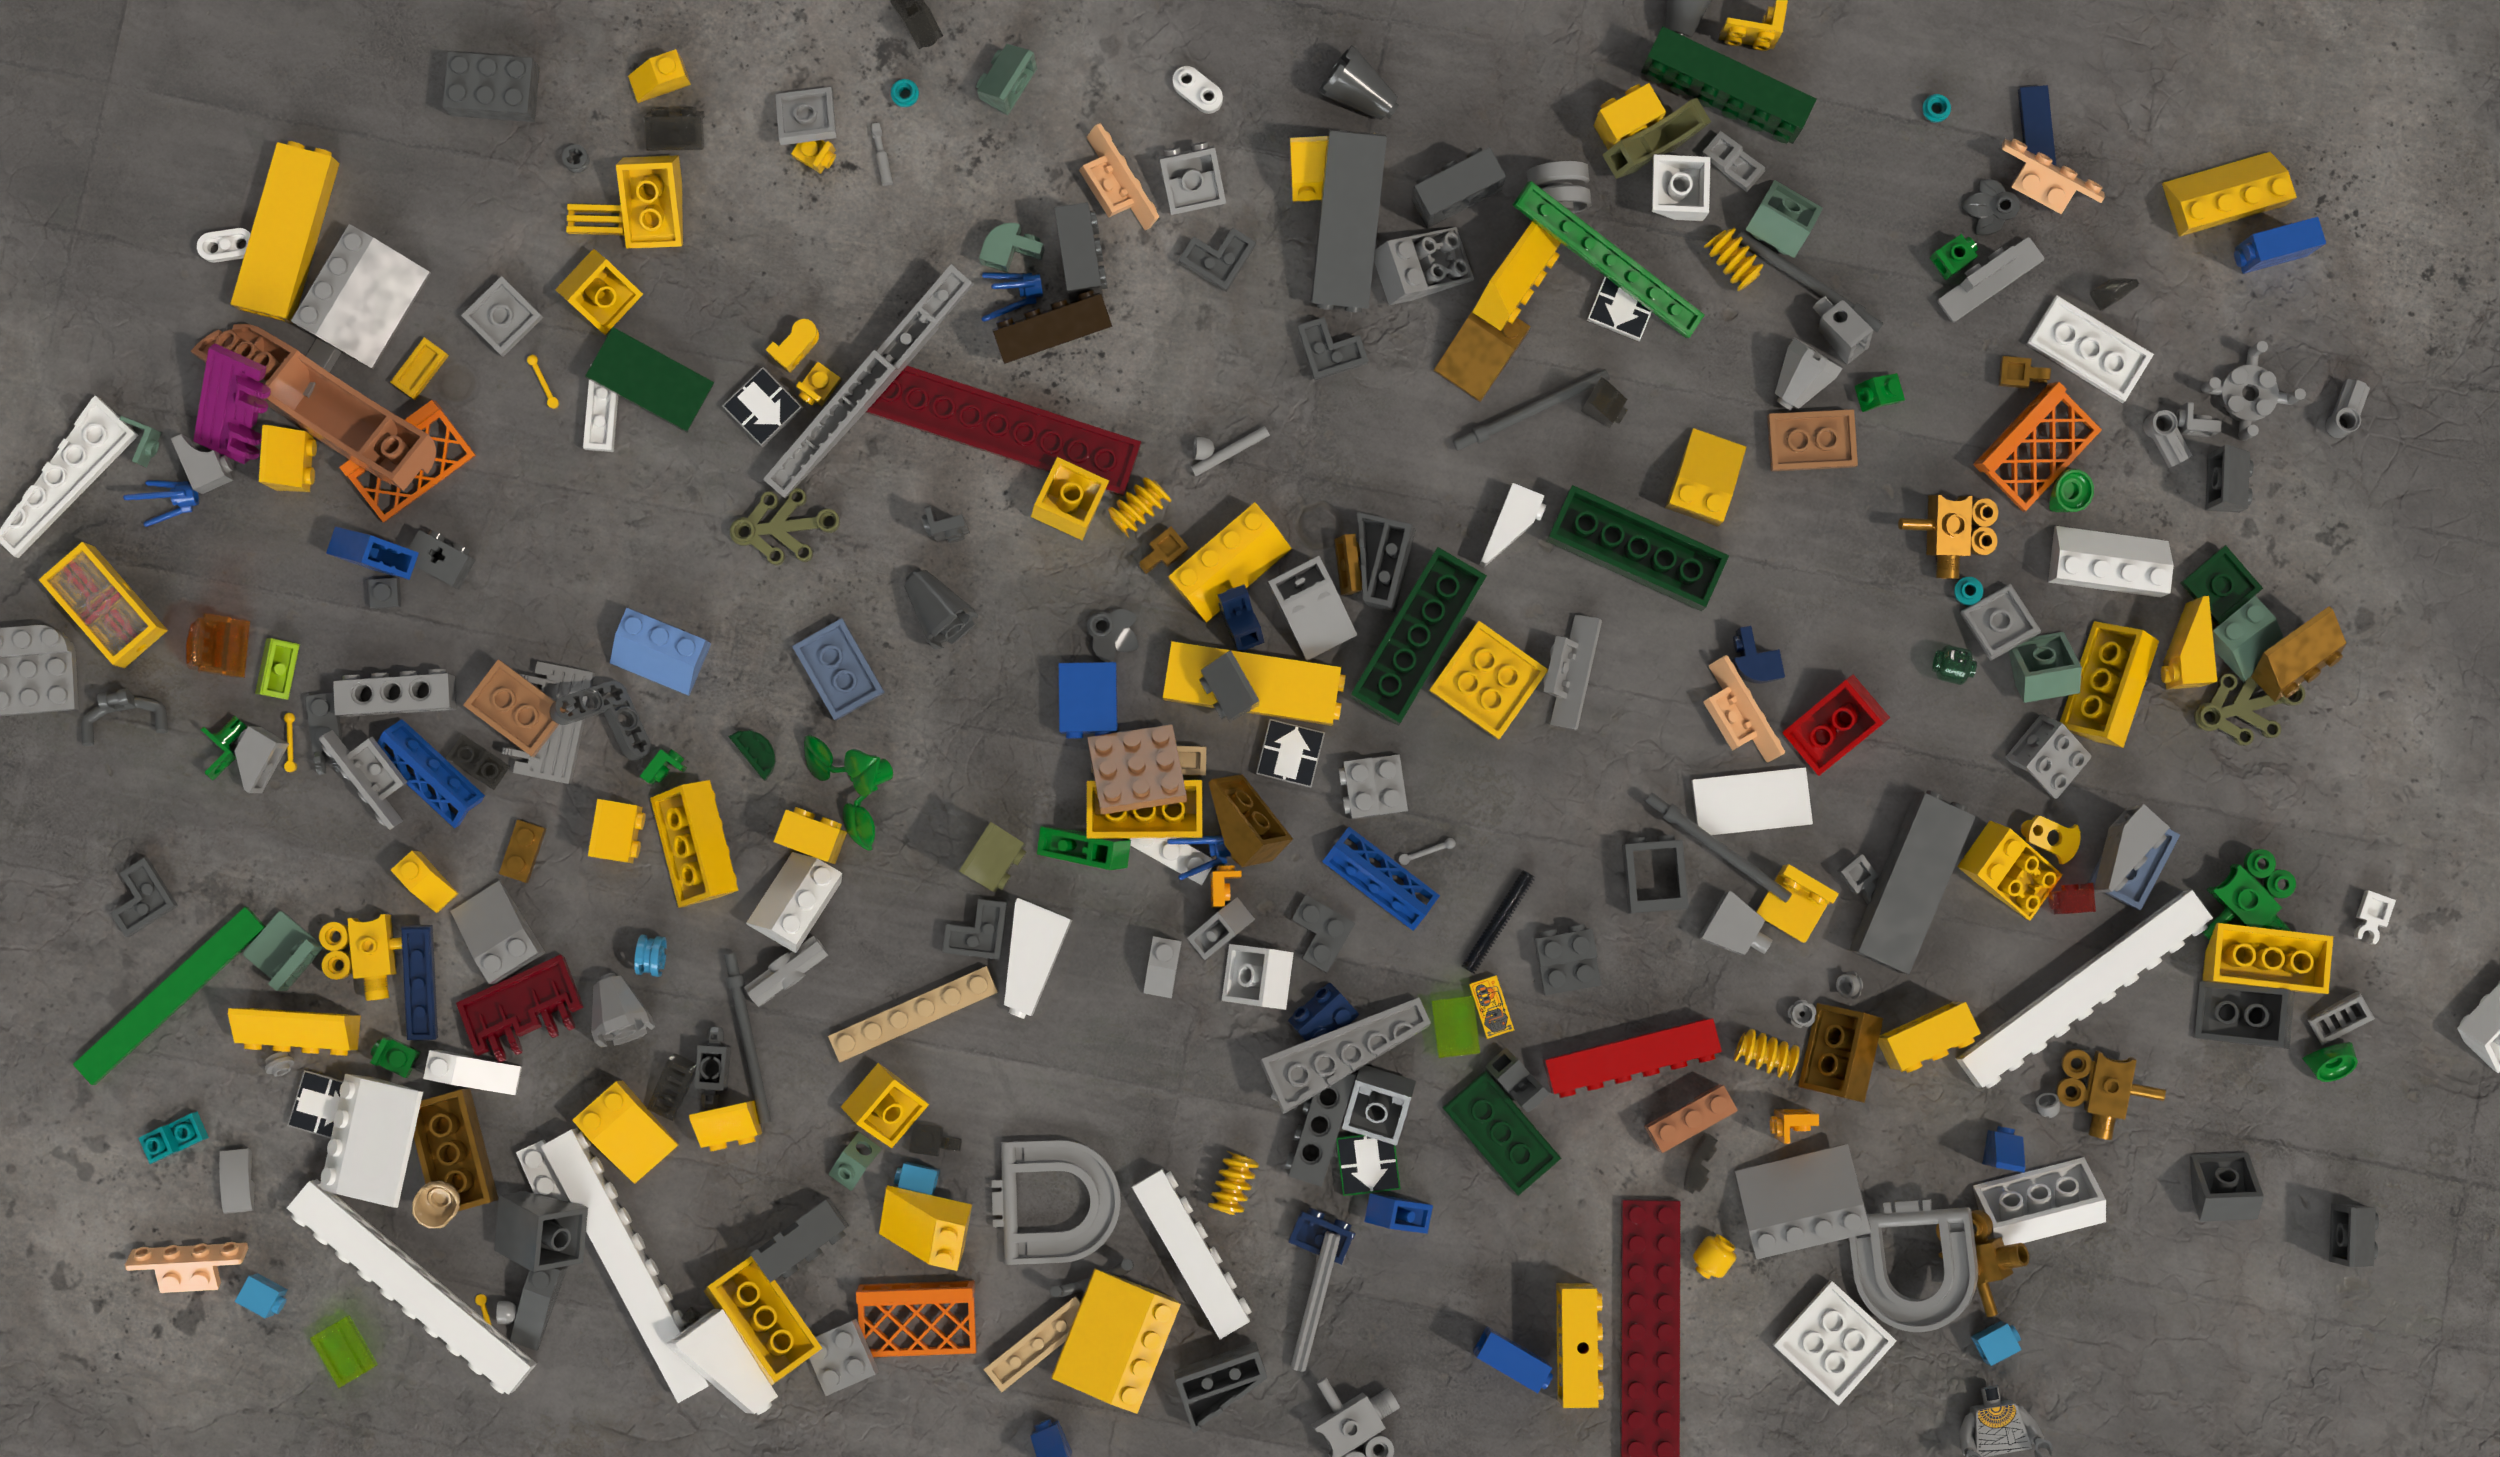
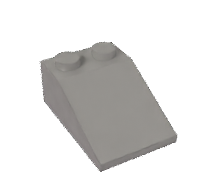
(496, 933)

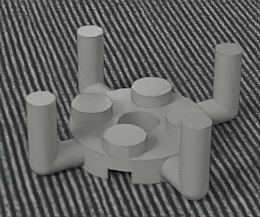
(2265, 389)

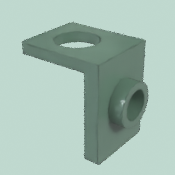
(148, 444)
(852, 1164)

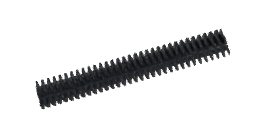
(1498, 921)

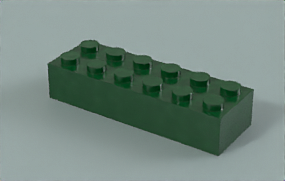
(1728, 86)
(1637, 548)
(1418, 636)

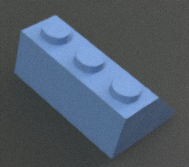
(658, 651)

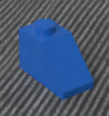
(2004, 1150)
(1398, 1213)
(1050, 1440)

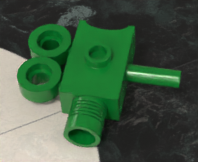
(2247, 899)

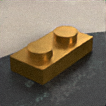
(1348, 564)
(522, 851)

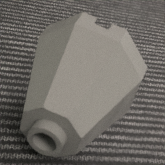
(1804, 374)
(617, 1012)

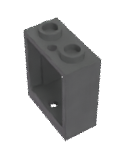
(1640, 844)

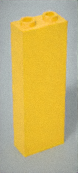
(285, 231)
(1282, 685)

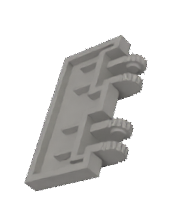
(559, 753)

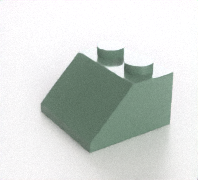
(1007, 78)
(1784, 219)
(2246, 637)
(2045, 668)

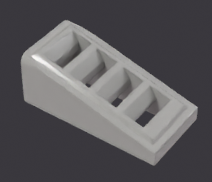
(2365, 1017)

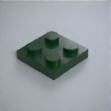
(2225, 583)

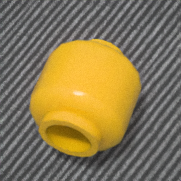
(1714, 1256)

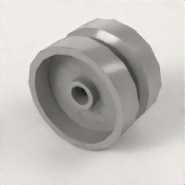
(1564, 183)

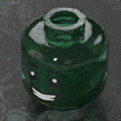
(1954, 664)

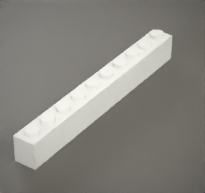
(2084, 988)
(624, 1257)
(411, 1286)

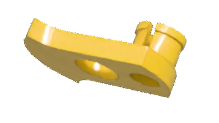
(2068, 837)

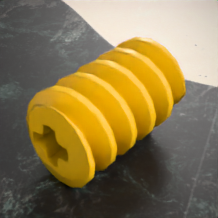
(1735, 258)
(1138, 505)
(1767, 1053)
(1234, 1183)

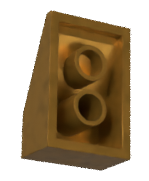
(1480, 354)
(1246, 822)

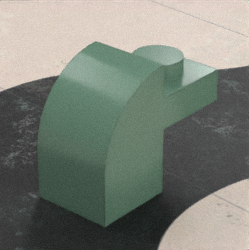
(1004, 242)

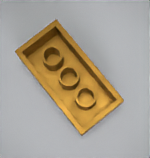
(454, 1148)

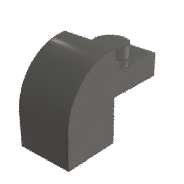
(1516, 1080)

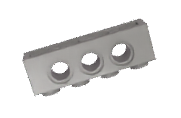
(440, 696)

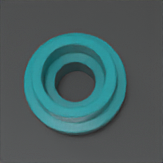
(898, 87)
(1942, 102)
(1962, 597)

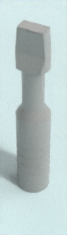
(881, 155)

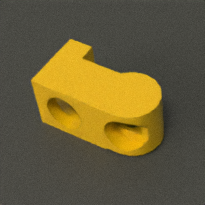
(796, 345)

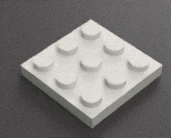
(1834, 1342)

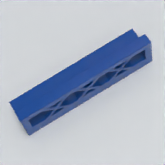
(430, 769)
(1378, 882)

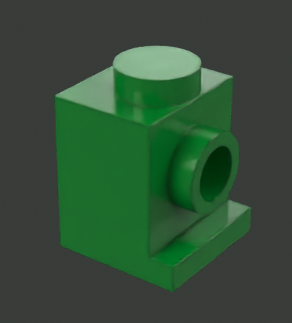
(1948, 262)

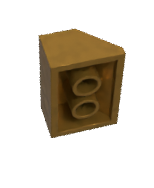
(2300, 656)
(1840, 1052)

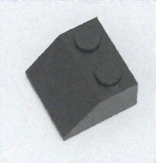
(2228, 480)
(1229, 687)
(1378, 1104)
(2225, 1187)
(2353, 1235)

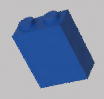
(2279, 245)
(372, 552)
(1088, 699)
(1513, 1360)

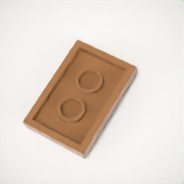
(1812, 440)
(514, 708)

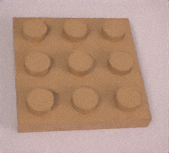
(1136, 769)

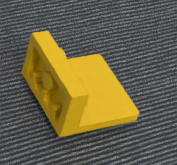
(1759, 35)
(1803, 908)

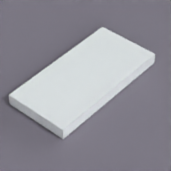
(2089, 349)
(1752, 801)

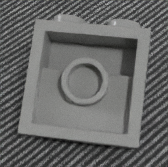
(1192, 178)
(1373, 786)

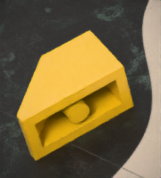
(659, 76)
(424, 881)

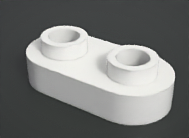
(1196, 89)
(227, 243)

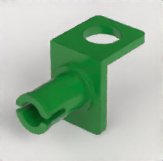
(223, 740)

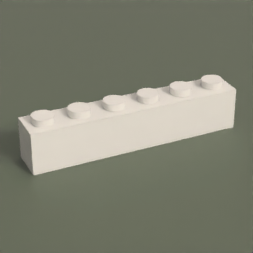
(1191, 1253)

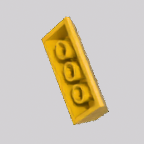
(2228, 193)
(1516, 277)
(1229, 560)
(2111, 683)
(1162, 821)
(694, 843)
(2269, 958)
(295, 1029)
(763, 1319)

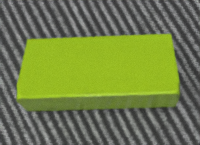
(277, 668)

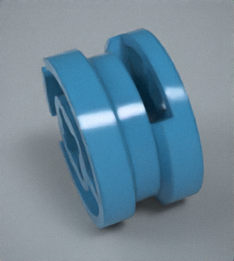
(650, 955)

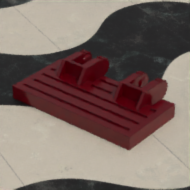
(514, 1007)

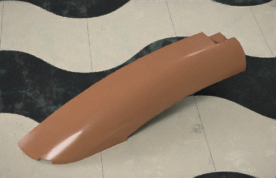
(333, 411)

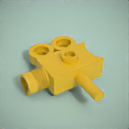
(370, 952)

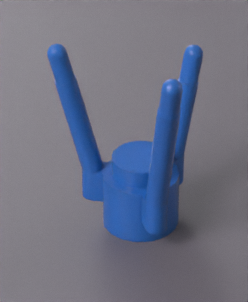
(1028, 285)
(181, 495)
(1216, 848)

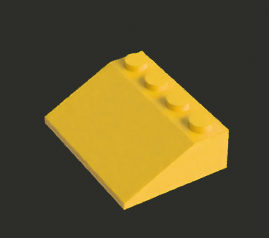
(1116, 1340)

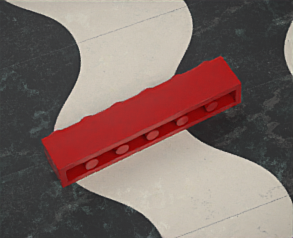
(1632, 1056)

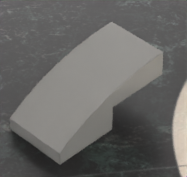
(1733, 162)
(235, 1181)

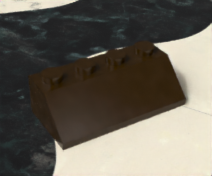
(1052, 327)

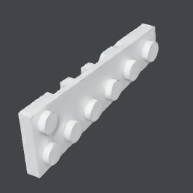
(80, 459)

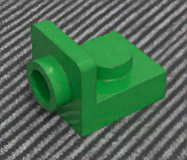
(658, 768)
(394, 1056)

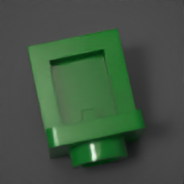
(1879, 392)

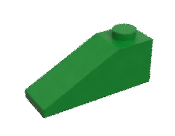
(1076, 848)

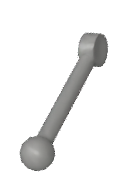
(1449, 843)

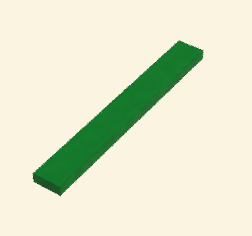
(1608, 259)
(169, 996)

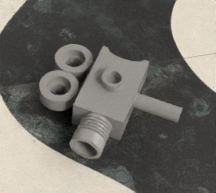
(1356, 1423)

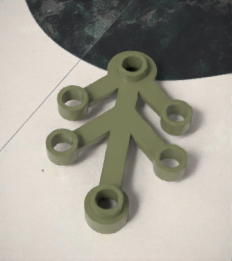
(780, 526)
(2242, 708)

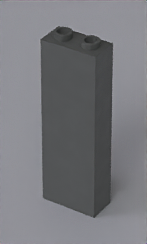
(1348, 220)
(1912, 882)

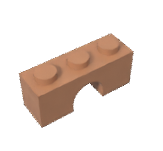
(1691, 1119)

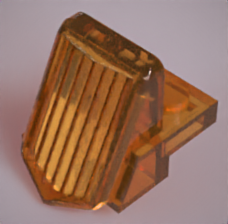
(218, 645)

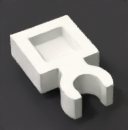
(2375, 912)

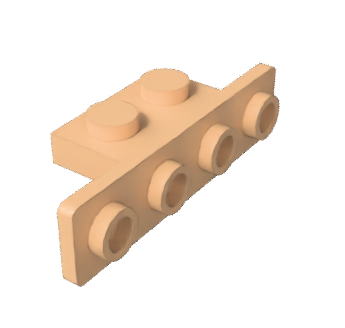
(1114, 182)
(2047, 182)
(1739, 714)
(187, 1266)

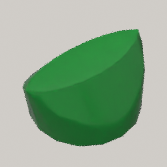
(2071, 492)
(2332, 1062)

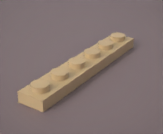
(913, 1014)

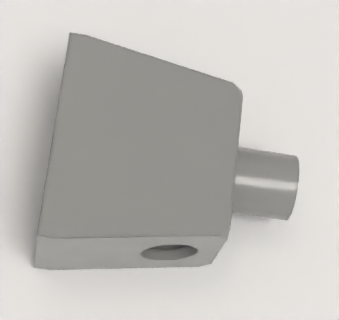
(1843, 329)
(1735, 927)

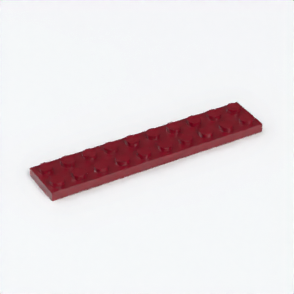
(1005, 426)
(1650, 1328)

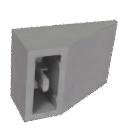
(1422, 265)
(1312, 608)
(2127, 845)

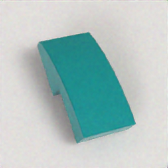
(173, 1137)

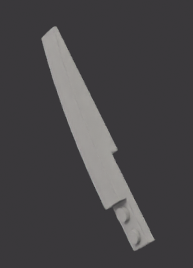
(869, 382)

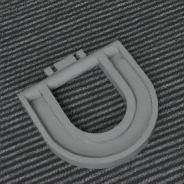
(1055, 1245)
(1958, 1260)

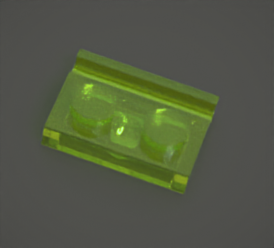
(1455, 1026)
(344, 1351)

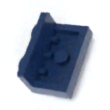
(1323, 1013)
(1311, 1229)

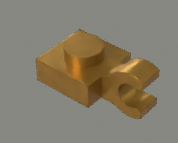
(2018, 372)
(1165, 548)

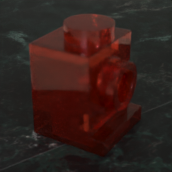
(2072, 899)

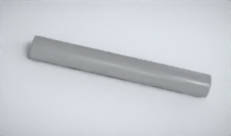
(1230, 451)

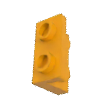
(1219, 889)
(1791, 1118)

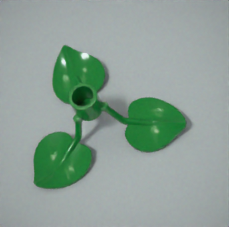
(865, 773)

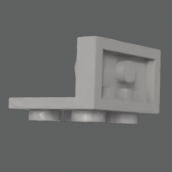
(2049, 754)

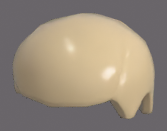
(435, 1204)

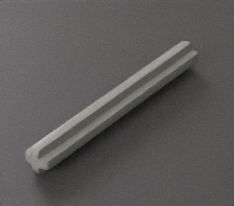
(1315, 1301)

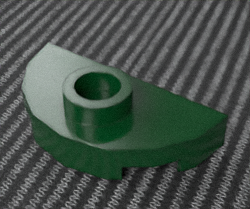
(756, 750)

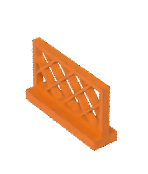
(422, 420)
(2017, 433)
(910, 1295)

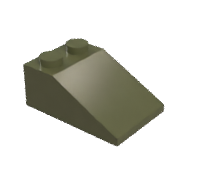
(993, 858)

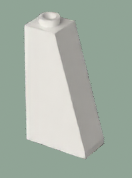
(1033, 951)
(724, 1360)

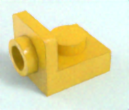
(815, 154)
(818, 385)

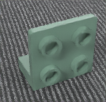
(283, 951)

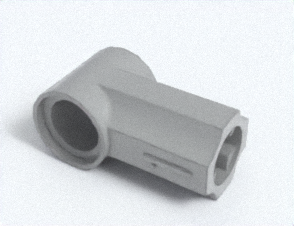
(2349, 407)
(2169, 441)

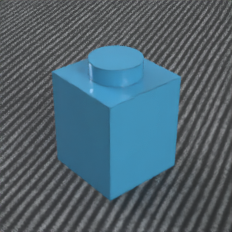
(917, 1178)
(262, 1296)
(1997, 1342)

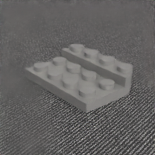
(37, 671)

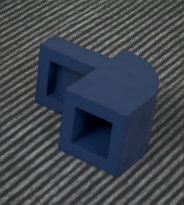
(1240, 618)
(1756, 666)

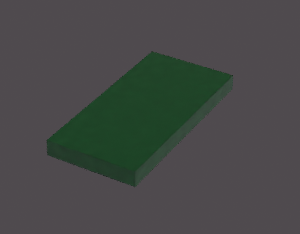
(649, 379)
(1501, 1133)

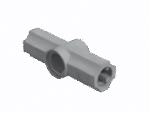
(786, 971)

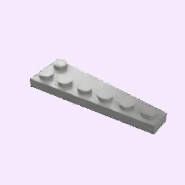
(1323, 1061)

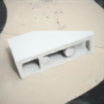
(1517, 516)
(472, 1072)

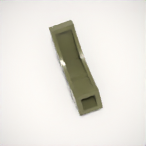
(1659, 139)

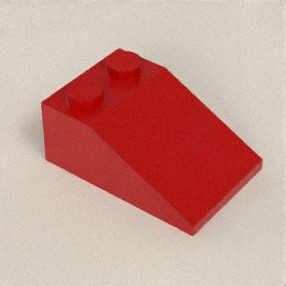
(1836, 725)

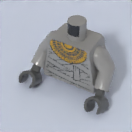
(1999, 1428)

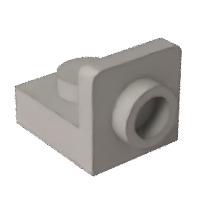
(2199, 426)

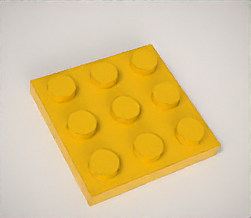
(1488, 680)

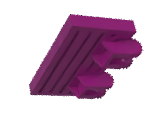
(231, 404)

